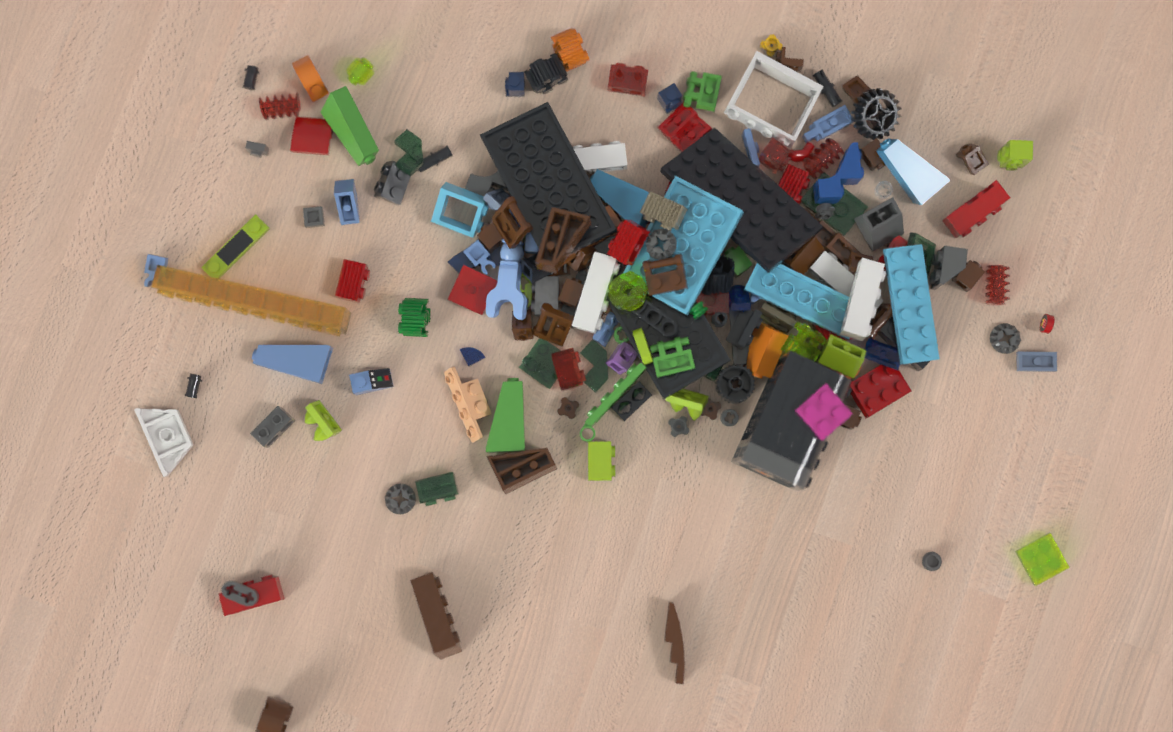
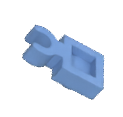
(478, 254)
(150, 267)
(603, 336)

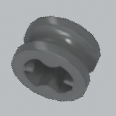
(734, 420)

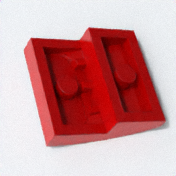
(684, 127)
(311, 136)

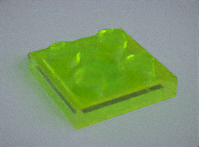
(1042, 559)

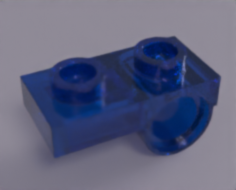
(739, 298)

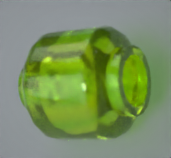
(360, 71)

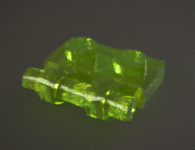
(798, 345)

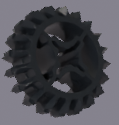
(869, 106)

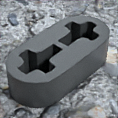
(238, 597)

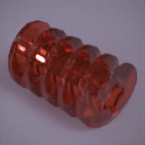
(280, 107)
(822, 156)
(997, 285)

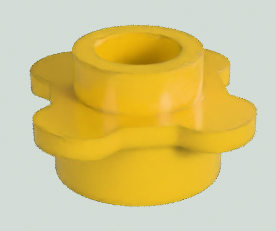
(771, 40)

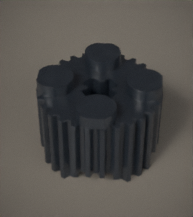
(546, 74)
(721, 277)
(725, 388)

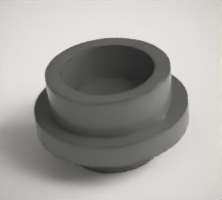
(931, 561)

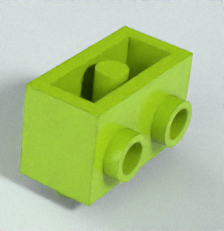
(1015, 154)
(842, 356)
(600, 461)

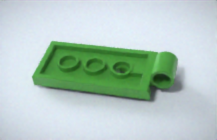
(609, 400)

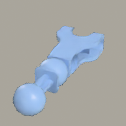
(508, 282)

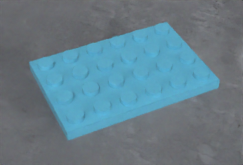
(699, 240)

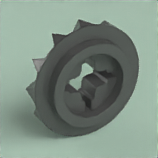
(669, 246)
(1003, 346)
(407, 493)

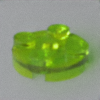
(623, 282)

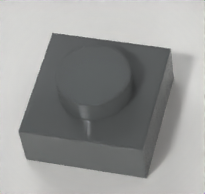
(257, 149)
(313, 217)

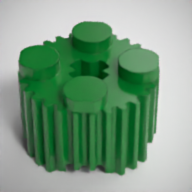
(414, 317)

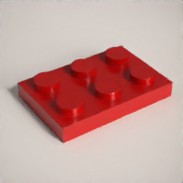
(878, 389)

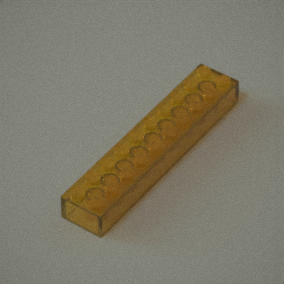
(250, 299)

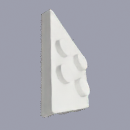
(166, 436)

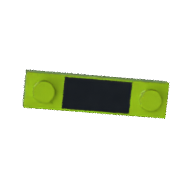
(235, 247)

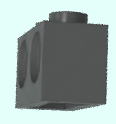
(272, 427)

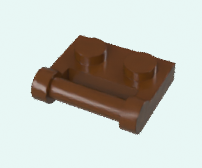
(507, 225)
(665, 281)
(882, 315)
(559, 327)

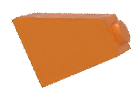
(765, 350)

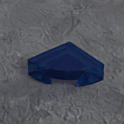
(472, 355)

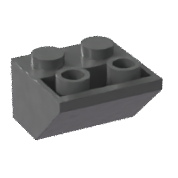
(881, 224)
(947, 263)

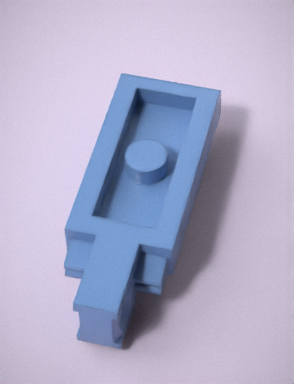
(828, 124)

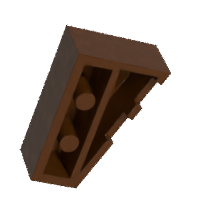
(560, 238)
(521, 468)

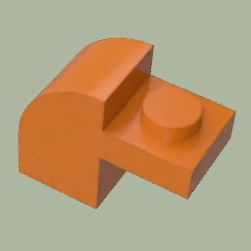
(310, 78)

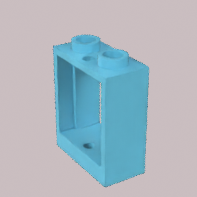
(467, 196)

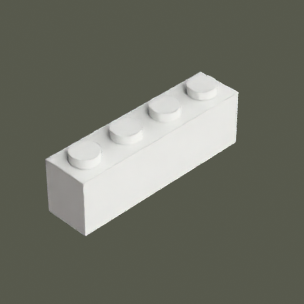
(602, 157)
(835, 275)
(595, 293)
(862, 299)

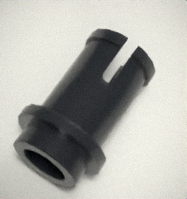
(250, 77)
(193, 385)

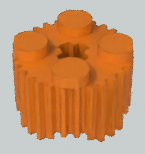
(569, 49)

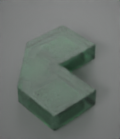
(412, 146)
(597, 357)

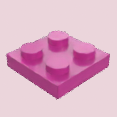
(823, 412)

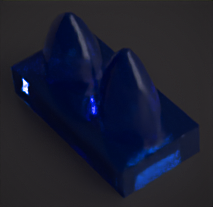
(882, 354)

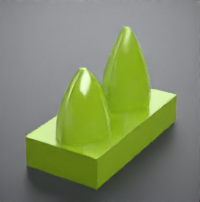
(690, 399)
(327, 425)

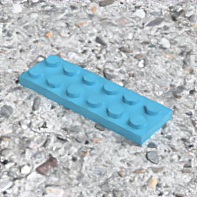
(800, 296)
(911, 304)

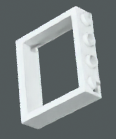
(785, 76)

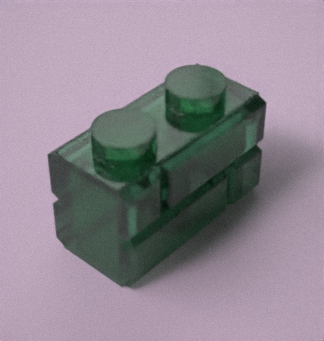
(437, 488)

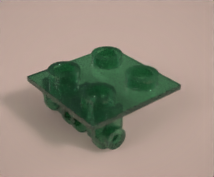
(540, 363)

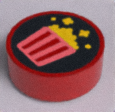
(1047, 323)

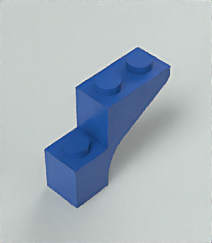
(848, 173)

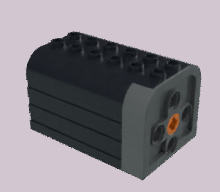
(776, 437)

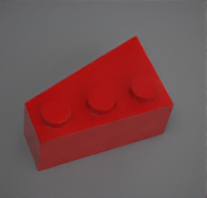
(976, 210)

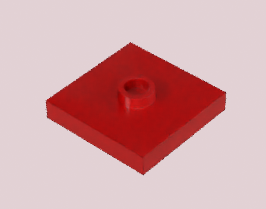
(472, 289)

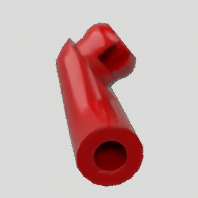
(799, 155)

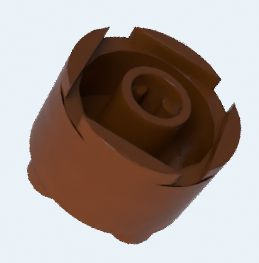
(274, 716)

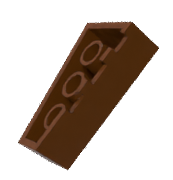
(435, 615)

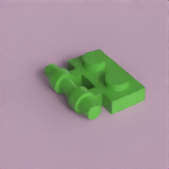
(708, 93)
(674, 362)

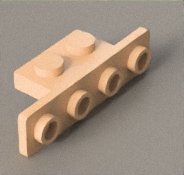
(470, 402)

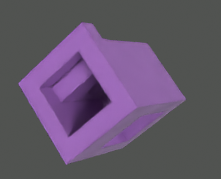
(623, 363)

